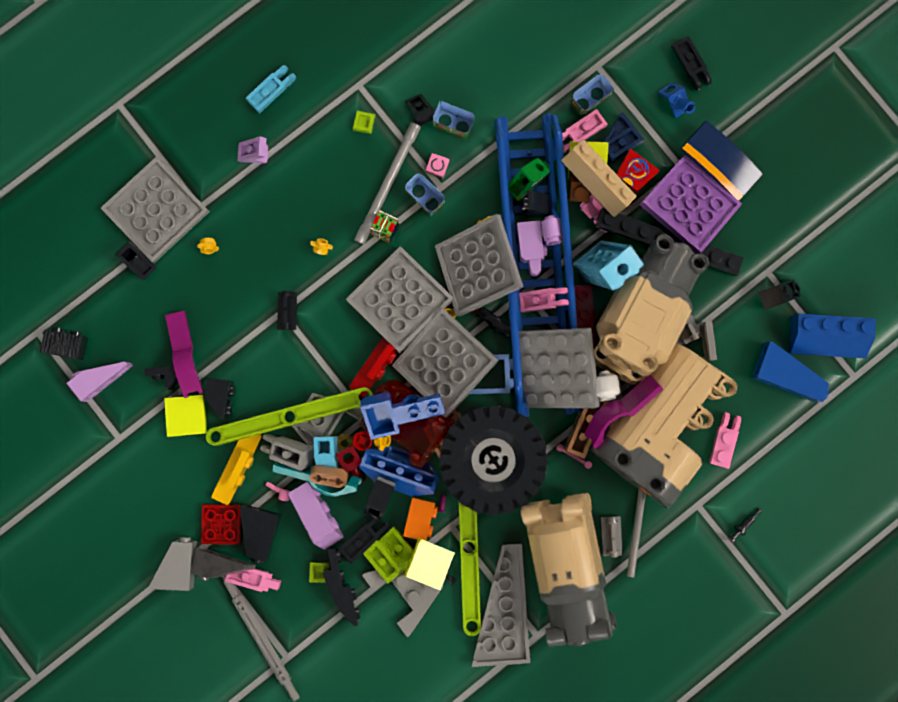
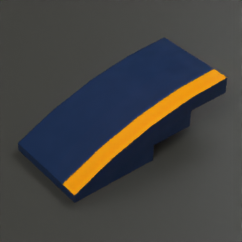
(721, 160)

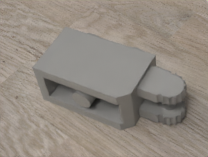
(288, 451)

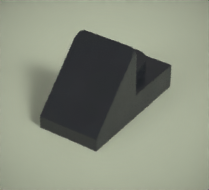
(420, 109)
(135, 260)
(159, 372)

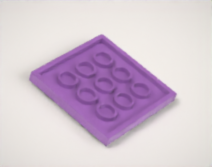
(691, 204)

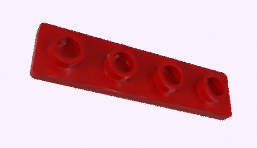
(374, 366)

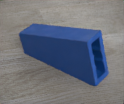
(788, 374)

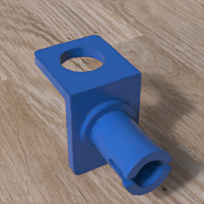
(677, 99)

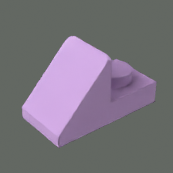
(253, 150)

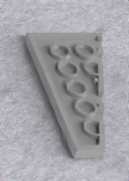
(504, 625)

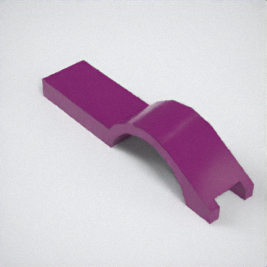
(183, 353)
(628, 405)

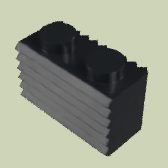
(64, 344)

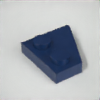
(622, 138)

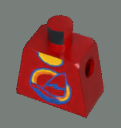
(636, 171)

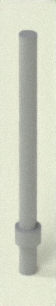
(636, 534)

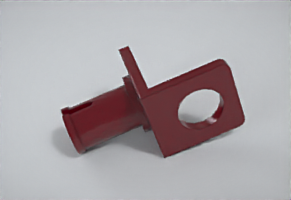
(352, 463)

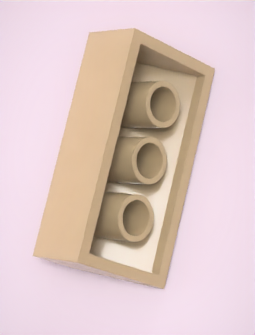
(598, 178)

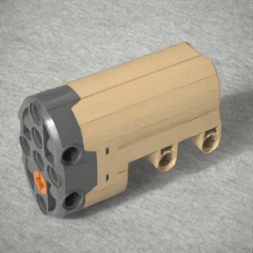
(646, 445)

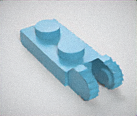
(270, 89)

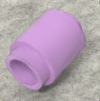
(552, 230)

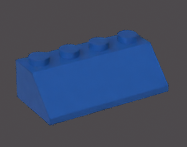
(831, 335)

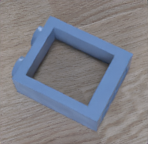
(509, 382)

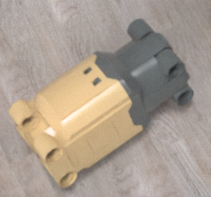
(649, 311)
(569, 570)

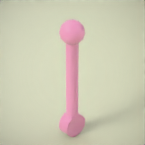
(587, 464)

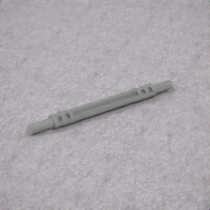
(262, 640)

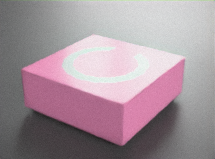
(437, 165)

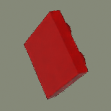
(221, 524)

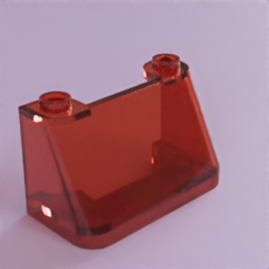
(418, 436)

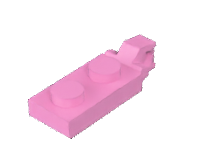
(254, 579)

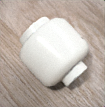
(607, 386)

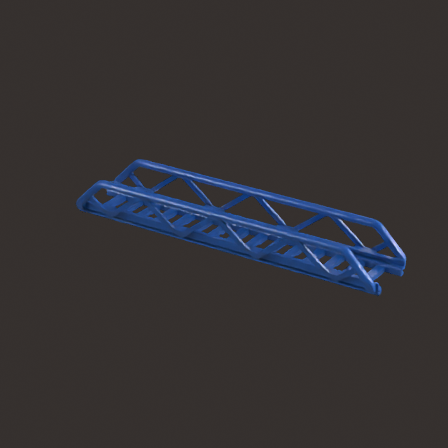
(552, 151)

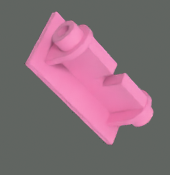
(592, 208)

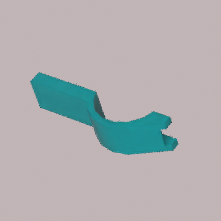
(351, 485)

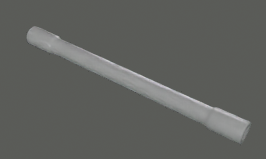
(409, 138)

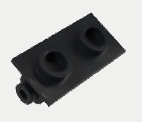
(287, 310)

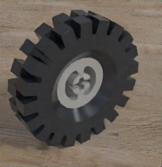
(517, 440)

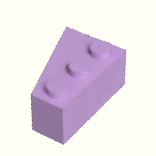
(316, 516)

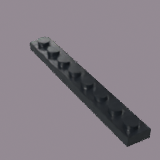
(646, 233)

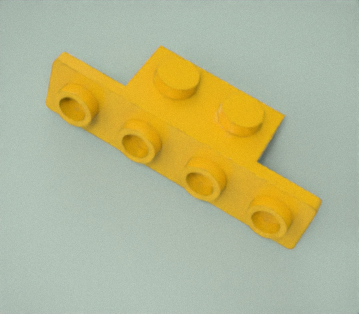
(234, 471)

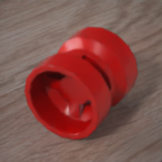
(360, 440)

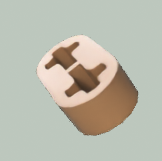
(328, 476)

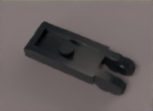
(691, 62)
(361, 540)

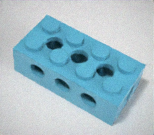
(608, 264)

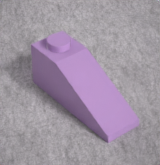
(92, 381)

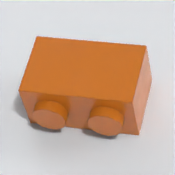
(419, 519)

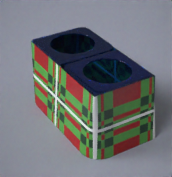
(384, 226)

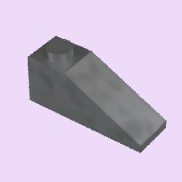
(213, 564)

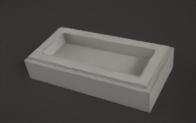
(708, 341)

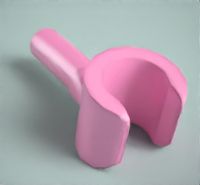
(283, 493)

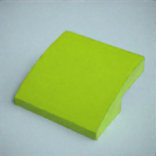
(390, 554)

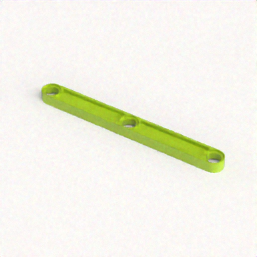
(276, 420)
(469, 569)

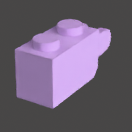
(531, 245)

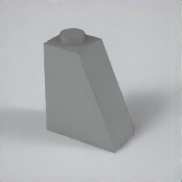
(176, 567)

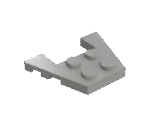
(323, 426)
(415, 593)

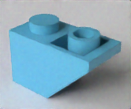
(325, 451)

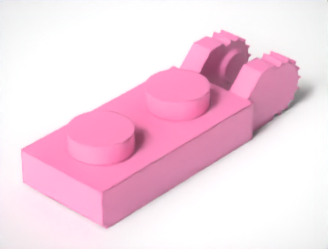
(584, 128)
(541, 299)
(725, 442)

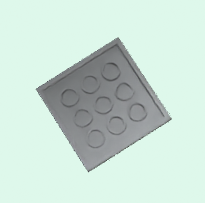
(155, 210)
(478, 265)
(399, 299)
(445, 361)
(558, 368)

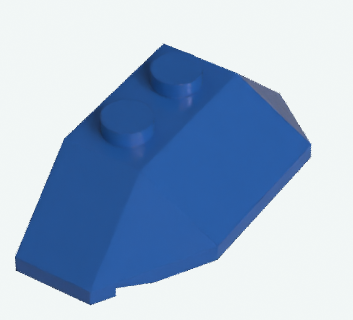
(396, 466)

